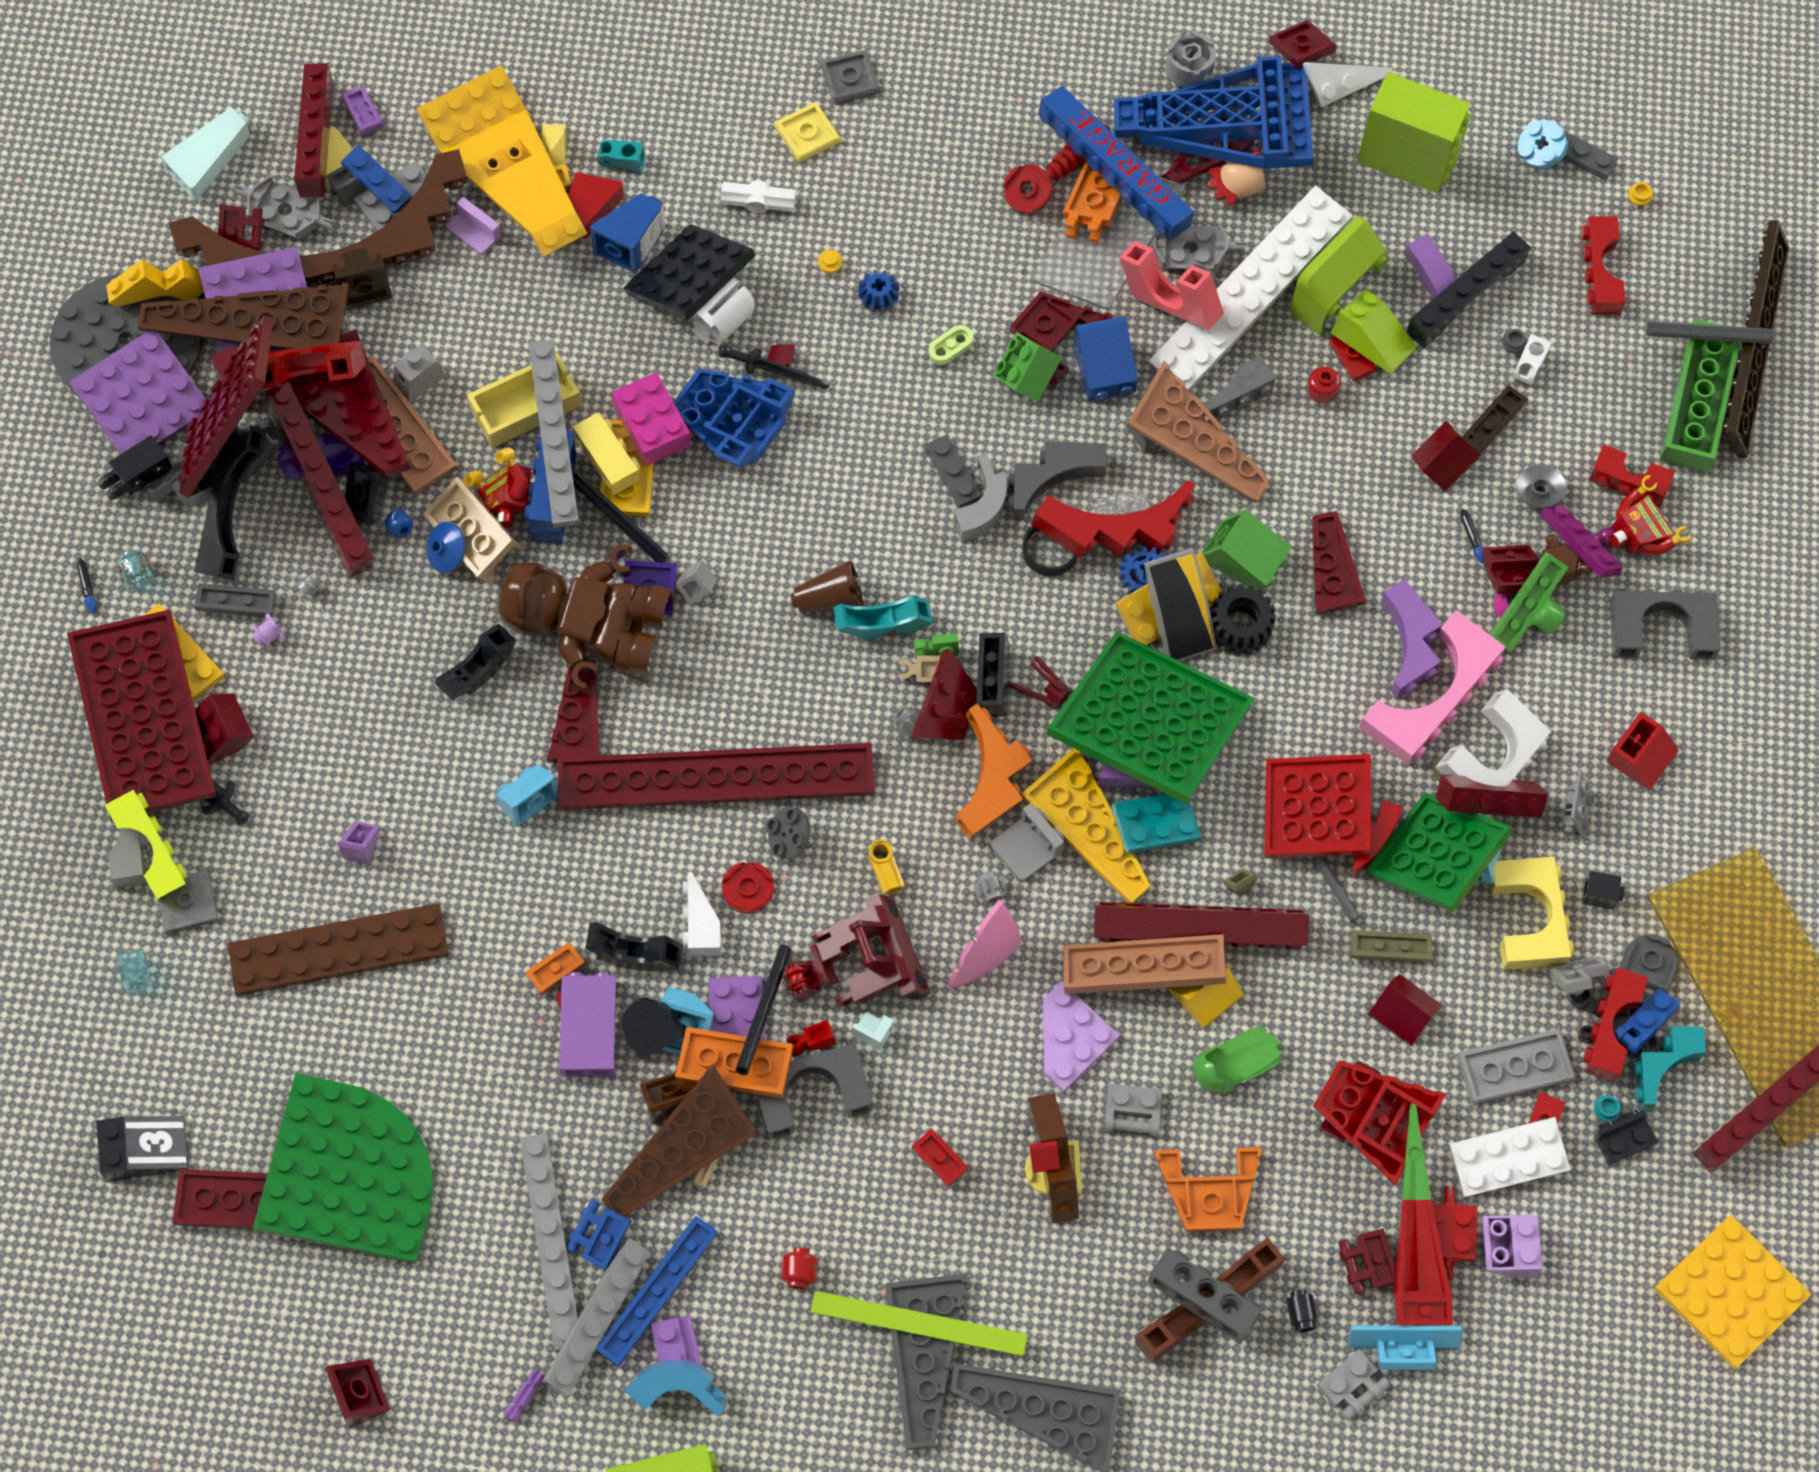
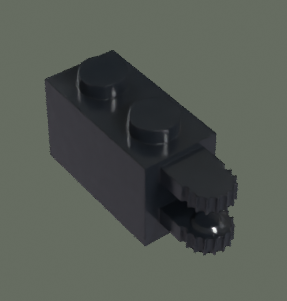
(135, 469)

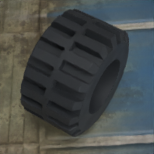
(1248, 602)

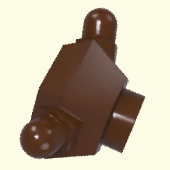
(1567, 556)

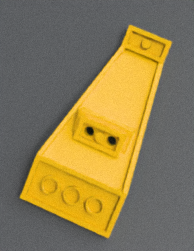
(485, 124)

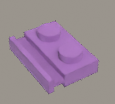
(675, 1340)

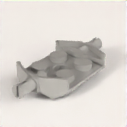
(274, 197)
(1211, 247)

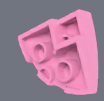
(995, 943)

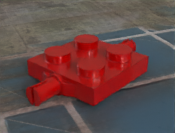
(1456, 1230)

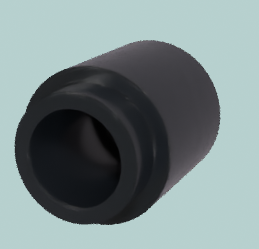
(1302, 1311)

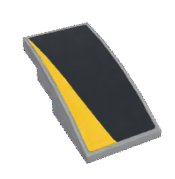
(1180, 605)

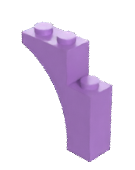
(1417, 630)

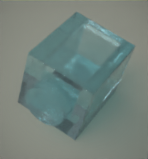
(134, 970)

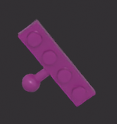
(1584, 543)

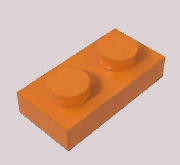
(551, 969)

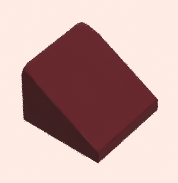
(782, 354)

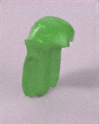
(1237, 1060)

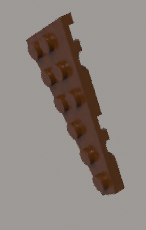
(692, 1136)

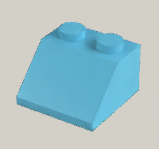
(527, 794)

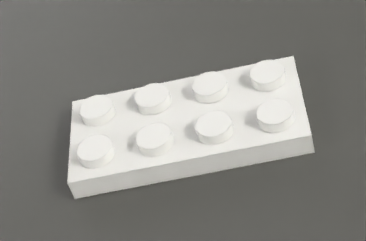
(1509, 1157)

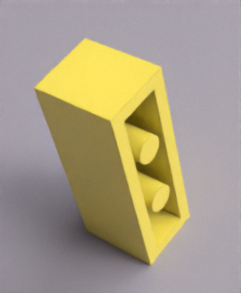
(607, 453)

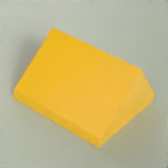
(1208, 1001)

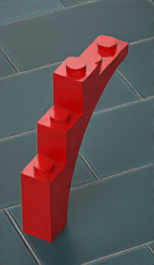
(1082, 530)

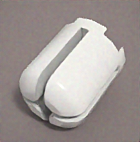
(723, 313)

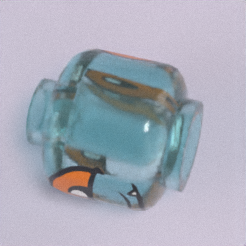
(135, 569)

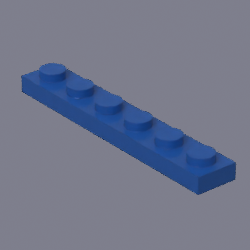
(657, 1291)

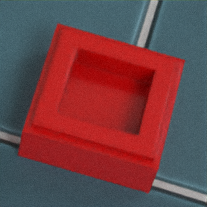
(1044, 1156)

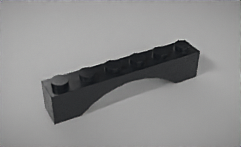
(1443, 309)
(217, 548)

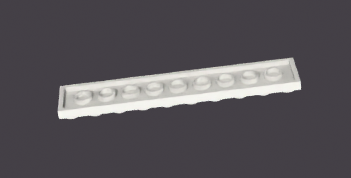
(1255, 285)

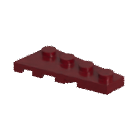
(1334, 571)
(577, 721)

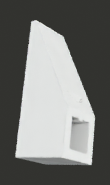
(703, 924)

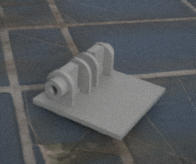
(1578, 802)

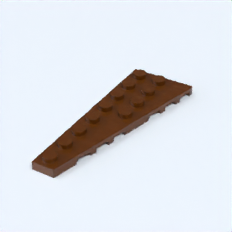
(298, 315)

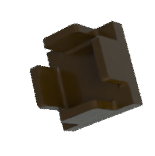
(366, 278)

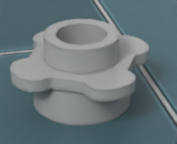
(308, 585)

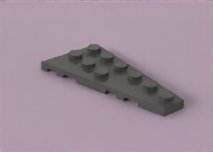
(921, 1360)
(1058, 1412)

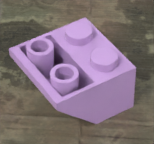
(1512, 1245)

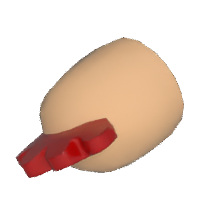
(1236, 181)

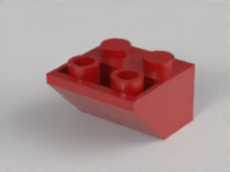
(1643, 751)

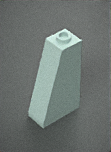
(206, 152)

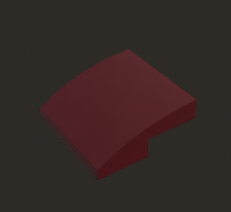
(1509, 566)

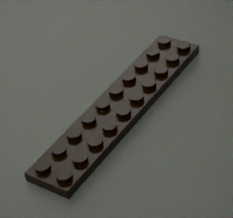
(1754, 356)

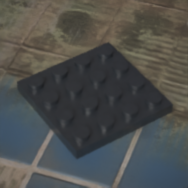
(689, 271)

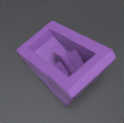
(359, 842)

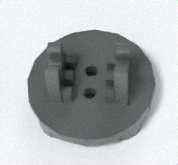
(797, 829)

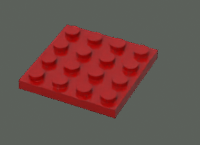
(1318, 806)

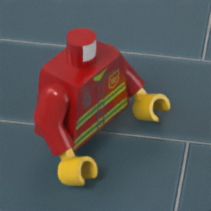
(505, 489)
(1642, 525)

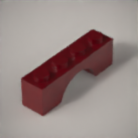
(1465, 795)

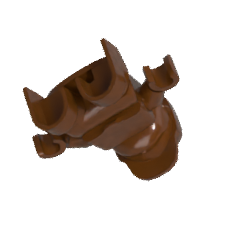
(589, 616)

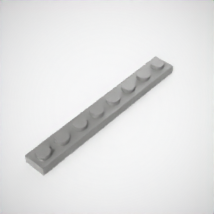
(553, 434)
(549, 1237)

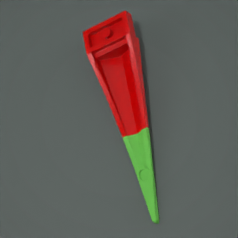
(1420, 1276)

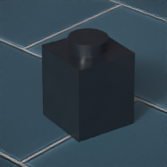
(1602, 890)

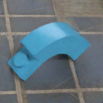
(676, 1375)

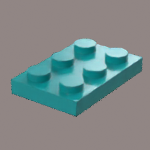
(1155, 823)

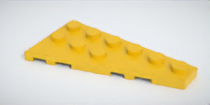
(1087, 823)

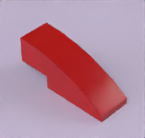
(1381, 833)

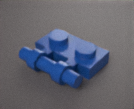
(606, 1237)

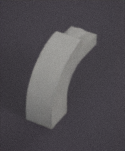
(984, 514)

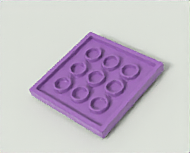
(263, 272)
(139, 393)

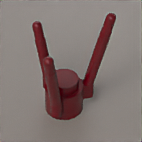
(1056, 689)

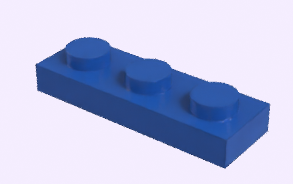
(376, 179)

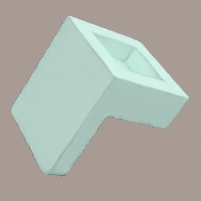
(873, 1030)

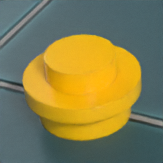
(1640, 194)
(830, 261)

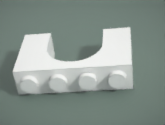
(1523, 736)

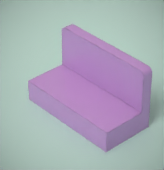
(474, 227)

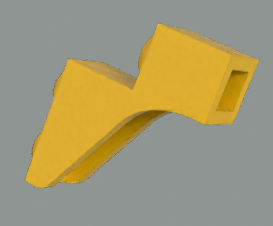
(146, 281)

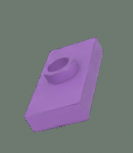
(362, 110)

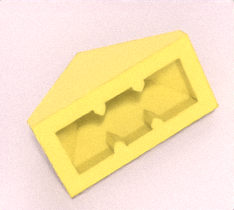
(555, 142)

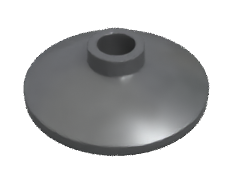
(1543, 479)

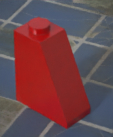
(594, 198)

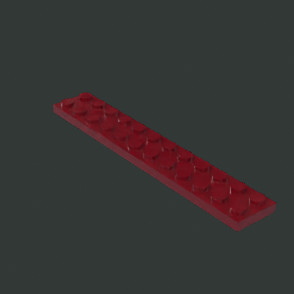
(715, 776)

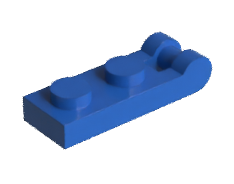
(1647, 1020)

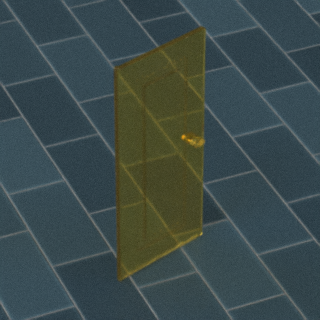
(1751, 973)

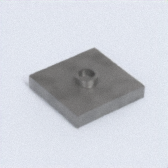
(189, 905)

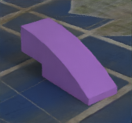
(1430, 264)

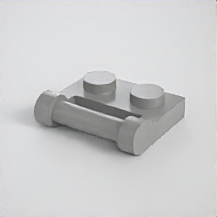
(1133, 1101)

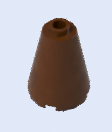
(829, 590)

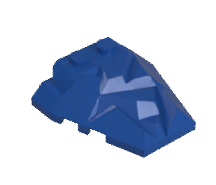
(734, 414)

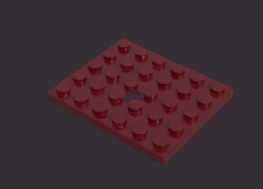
(226, 405)

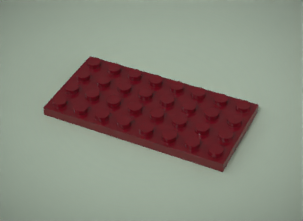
(141, 711)

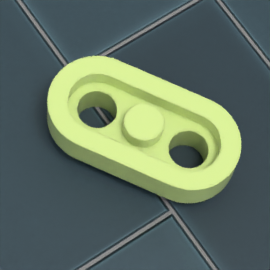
(949, 346)

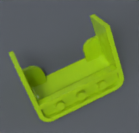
(1335, 272)

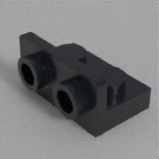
(1625, 1137)

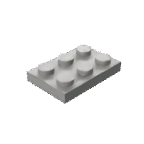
(374, 211)

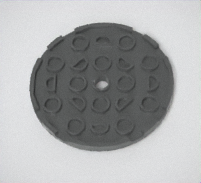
(91, 328)

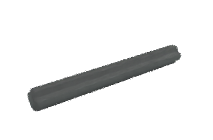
(1709, 332)

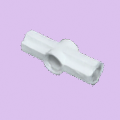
(758, 196)

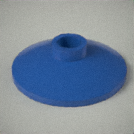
(445, 547)

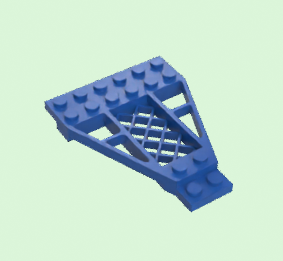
(1280, 124)

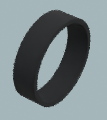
(1046, 571)

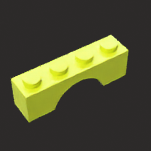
(130, 813)

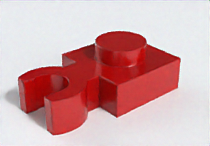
(814, 1038)

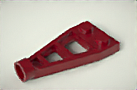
(1187, 172)

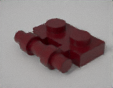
(232, 225)
(1376, 1258)

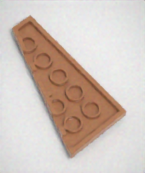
(1187, 429)

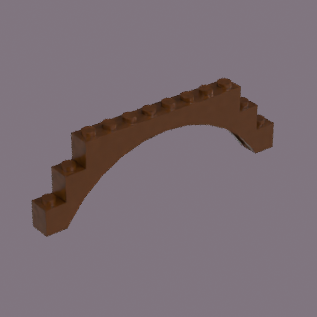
(400, 239)

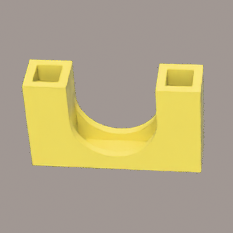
(1541, 880)

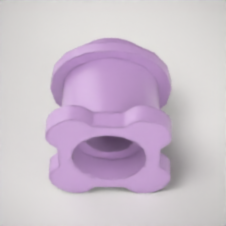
(267, 632)

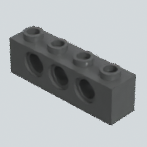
(1209, 1309)

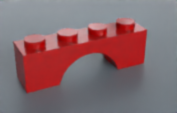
(1605, 291)
(1606, 1054)

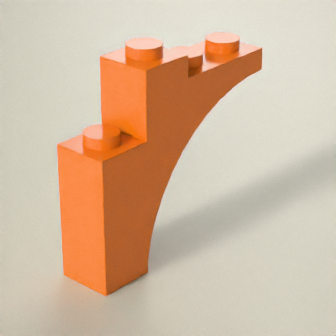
(999, 763)

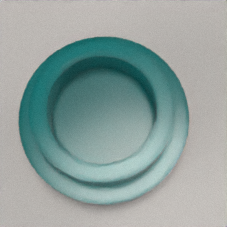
(1607, 1108)

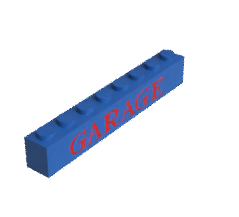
(1115, 163)

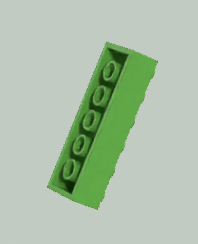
(1699, 402)

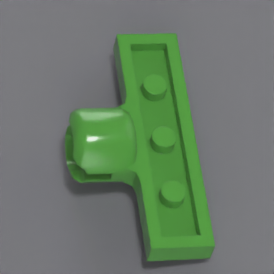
(1533, 604)

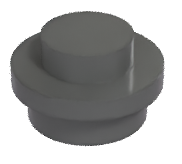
(1514, 341)

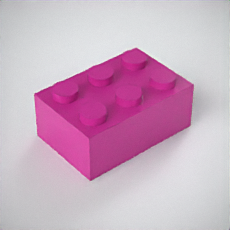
(651, 419)

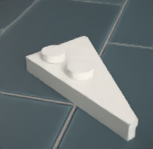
(1336, 81)

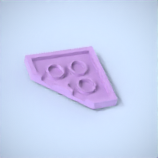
(1072, 1037)

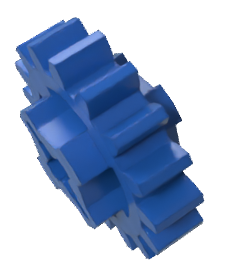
(1134, 568)

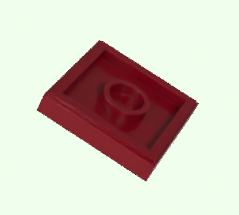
(1302, 43)

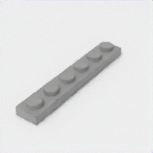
(596, 1317)

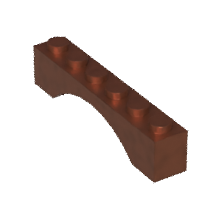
(1181, 1323)

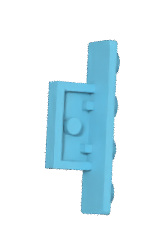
(1405, 1345)

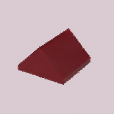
(1445, 456)
(1404, 1009)
(357, 1391)

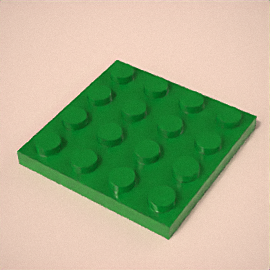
(1438, 853)

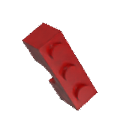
(1611, 473)

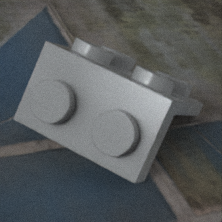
(1028, 843)

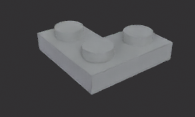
(1578, 975)

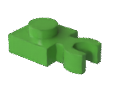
(937, 645)

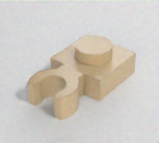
(923, 668)

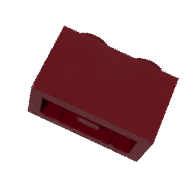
(222, 726)

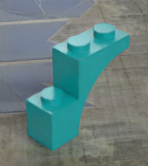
(874, 621)
(1682, 1046)

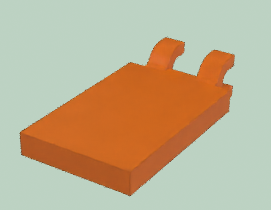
(1090, 204)

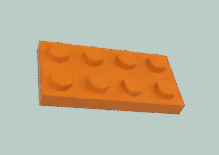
(706, 1047)

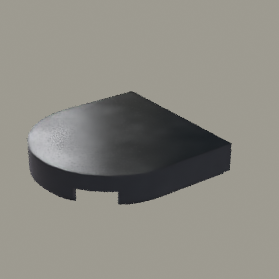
(650, 1026)

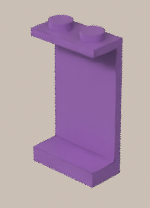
(587, 1025)

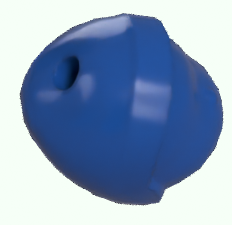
(398, 523)

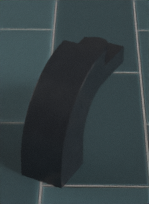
(633, 952)

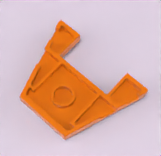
(1214, 1201)

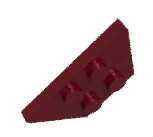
(946, 702)

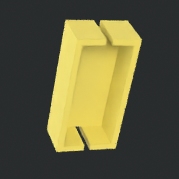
(510, 406)

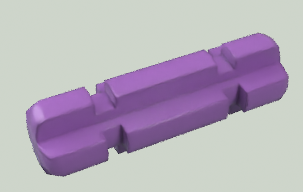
(524, 1396)

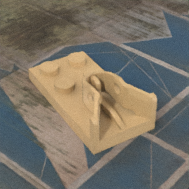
(483, 534)

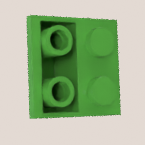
(1027, 367)

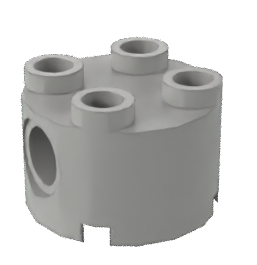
(1190, 59)

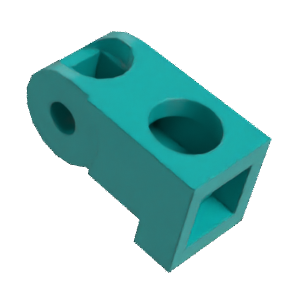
(622, 155)

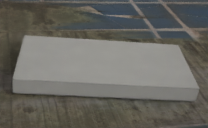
(1516, 1066)

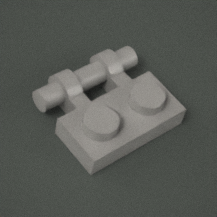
(1347, 1378)

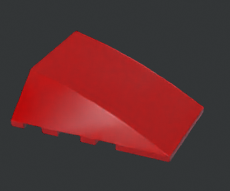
(1375, 1113)

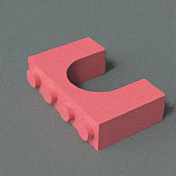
(1192, 300)

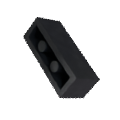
(993, 673)

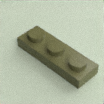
(1391, 946)

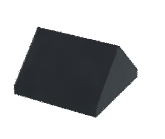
(365, 492)

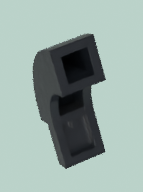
(480, 665)

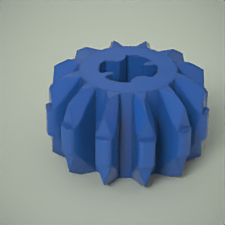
(878, 290)

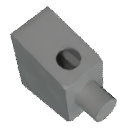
(417, 373)

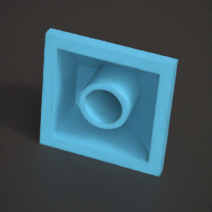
(690, 1013)

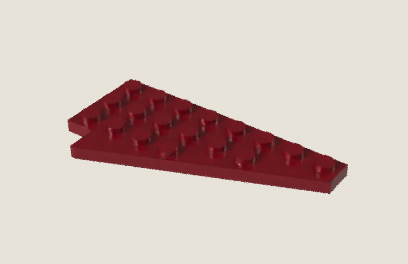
(353, 414)

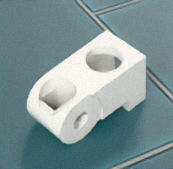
(1531, 359)

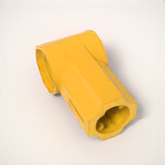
(885, 869)

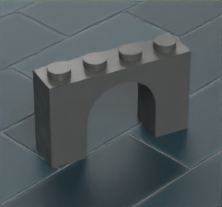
(1695, 610)
(840, 1065)

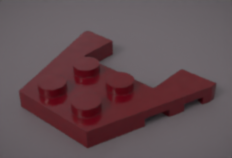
(1049, 321)

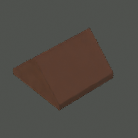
(663, 1096)

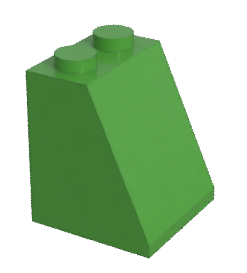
(1246, 550)

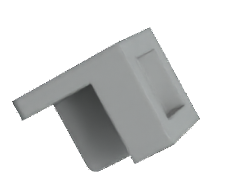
(696, 582)

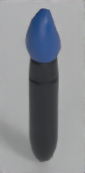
(1472, 534)
(90, 601)

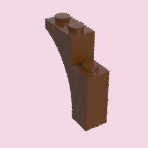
(1060, 1183)

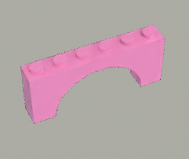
(1409, 730)

